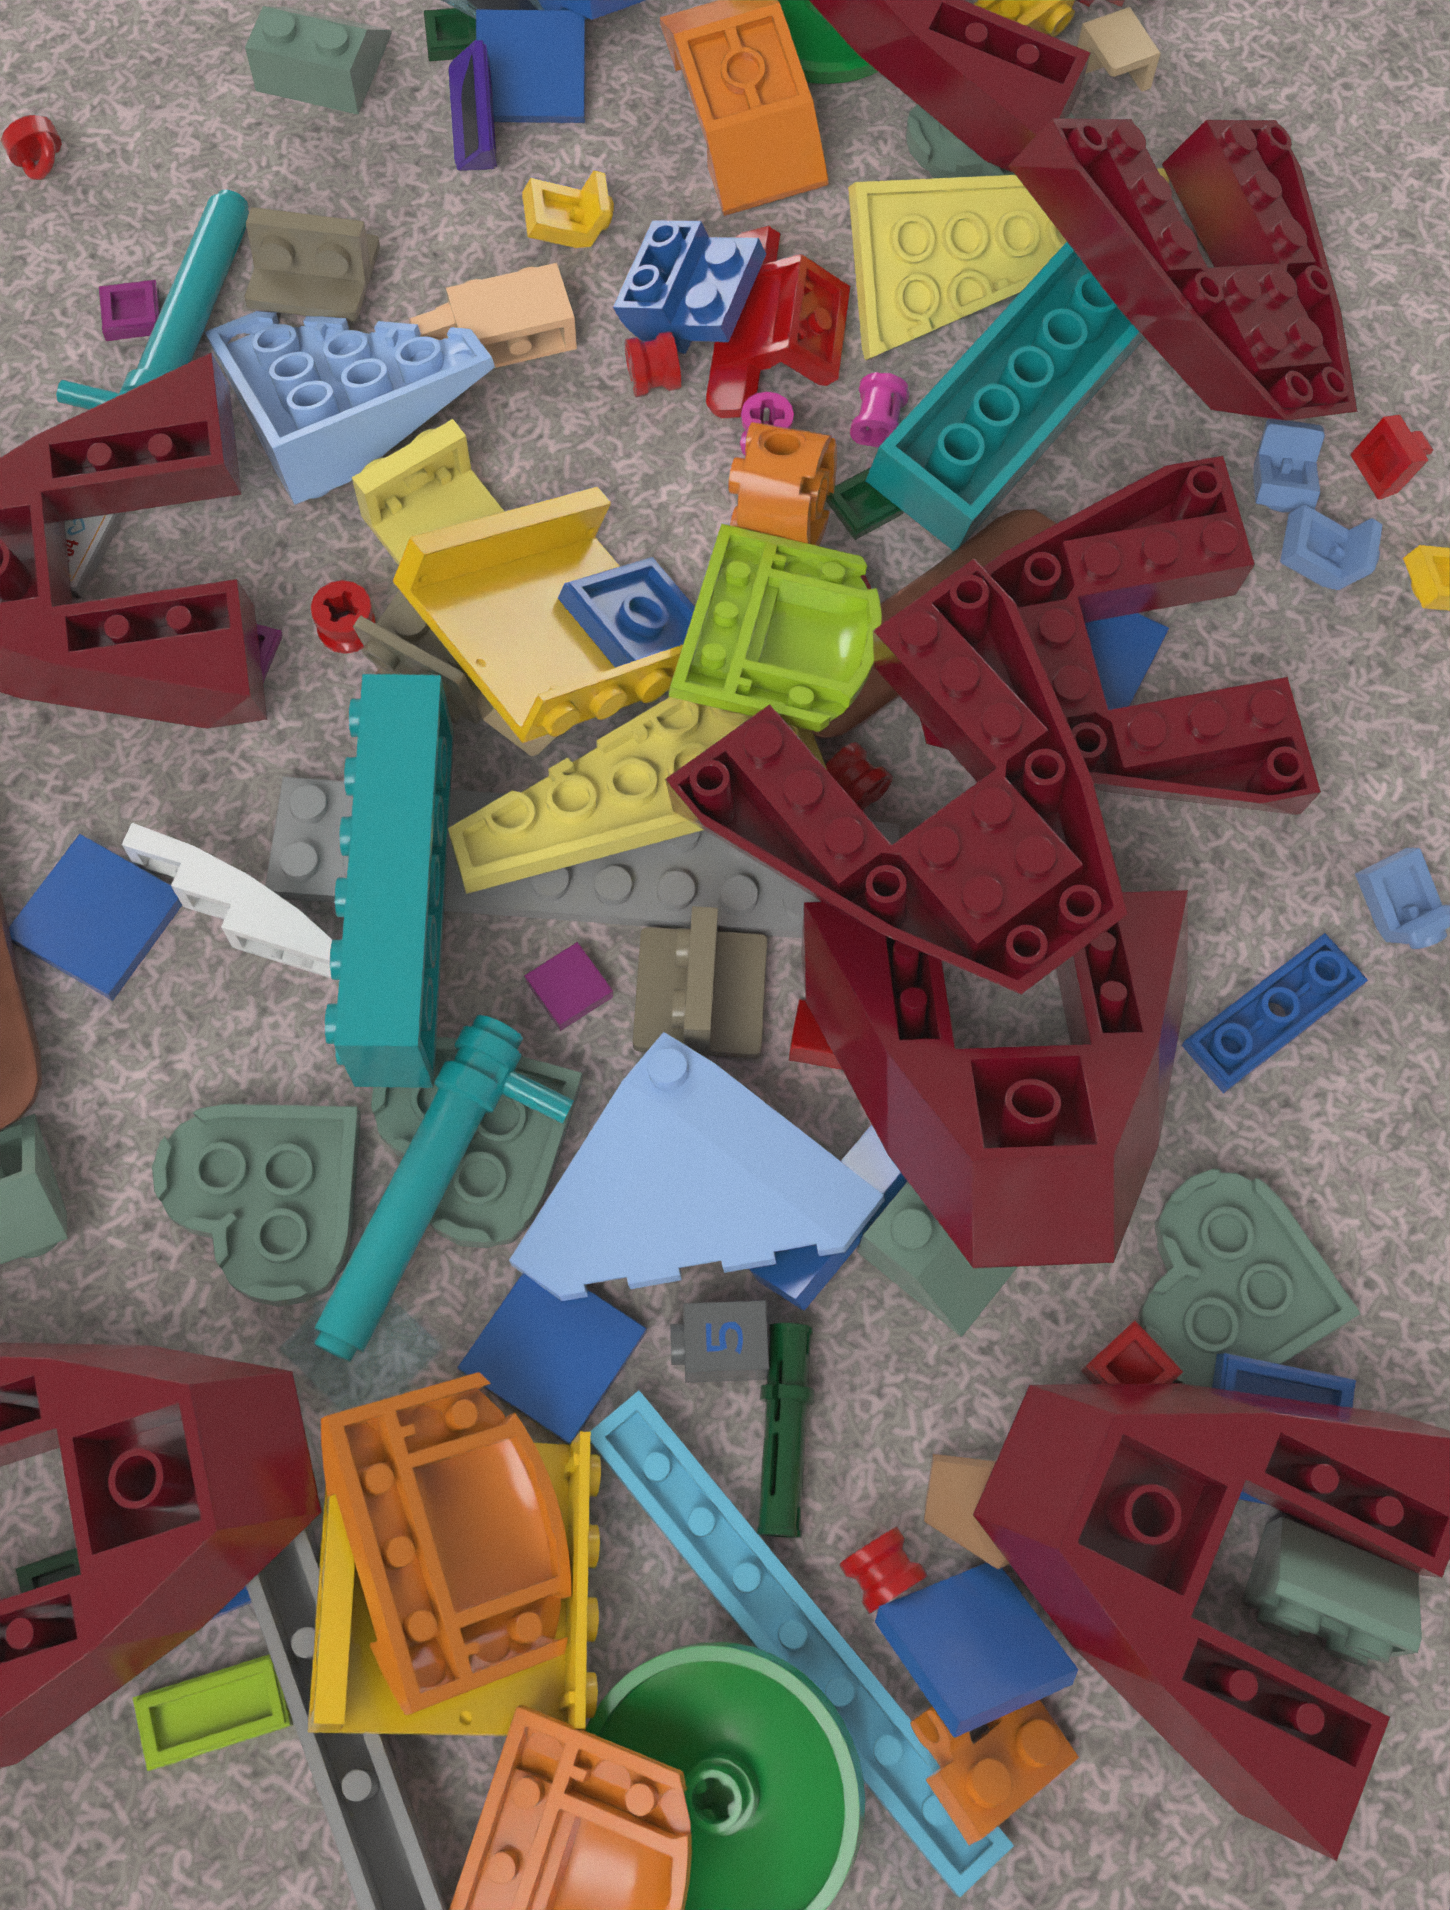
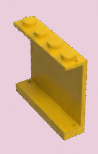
(496, 608)
(349, 1686)

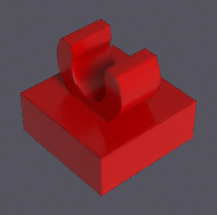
(1391, 455)

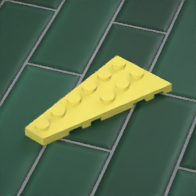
(942, 251)
(597, 803)

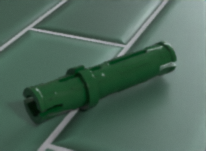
(785, 1430)

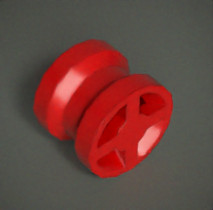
(653, 363)
(336, 598)
(858, 776)
(883, 1569)

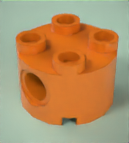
(784, 482)

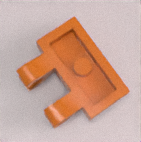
(998, 1771)

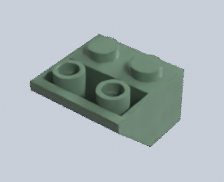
(1336, 1592)

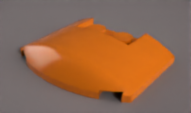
(449, 1538)
(577, 1826)

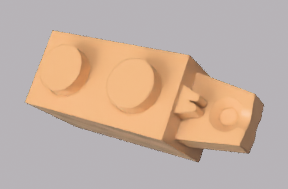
(511, 314)

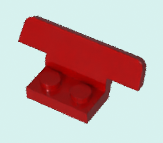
(789, 318)

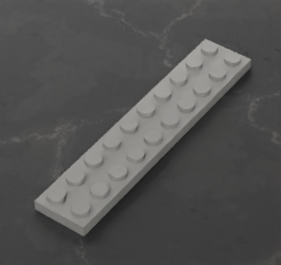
(633, 887)

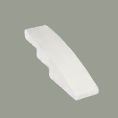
(252, 913)

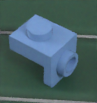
(1287, 466)
(1328, 550)
(1405, 900)

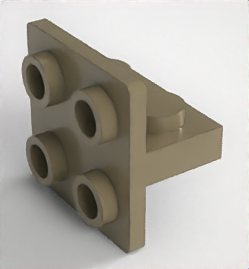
(309, 263)
(408, 646)
(701, 988)

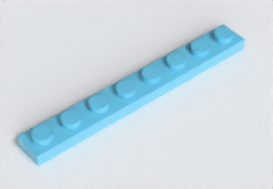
(788, 1624)

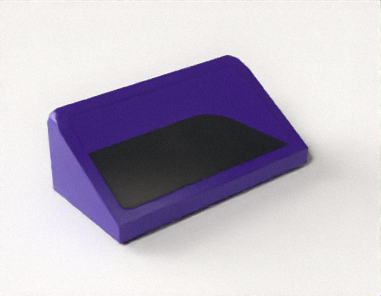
(472, 109)

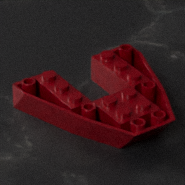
(966, 67)
(1255, 328)
(1140, 551)
(145, 655)
(995, 878)
(1012, 1145)
(177, 1497)
(1114, 1520)

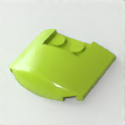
(779, 630)

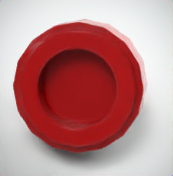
(32, 140)

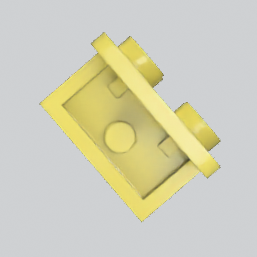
(422, 489)

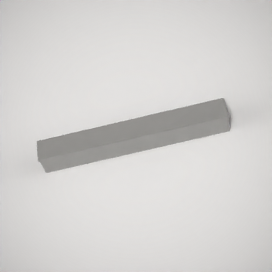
(351, 1771)

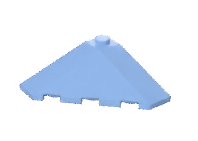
(340, 396)
(687, 1177)

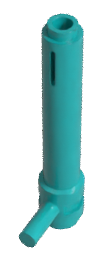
(187, 303)
(465, 1092)

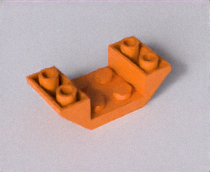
(748, 100)

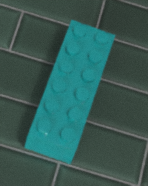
(1004, 401)
(393, 883)

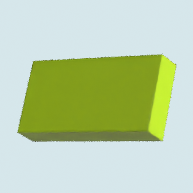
(210, 1712)

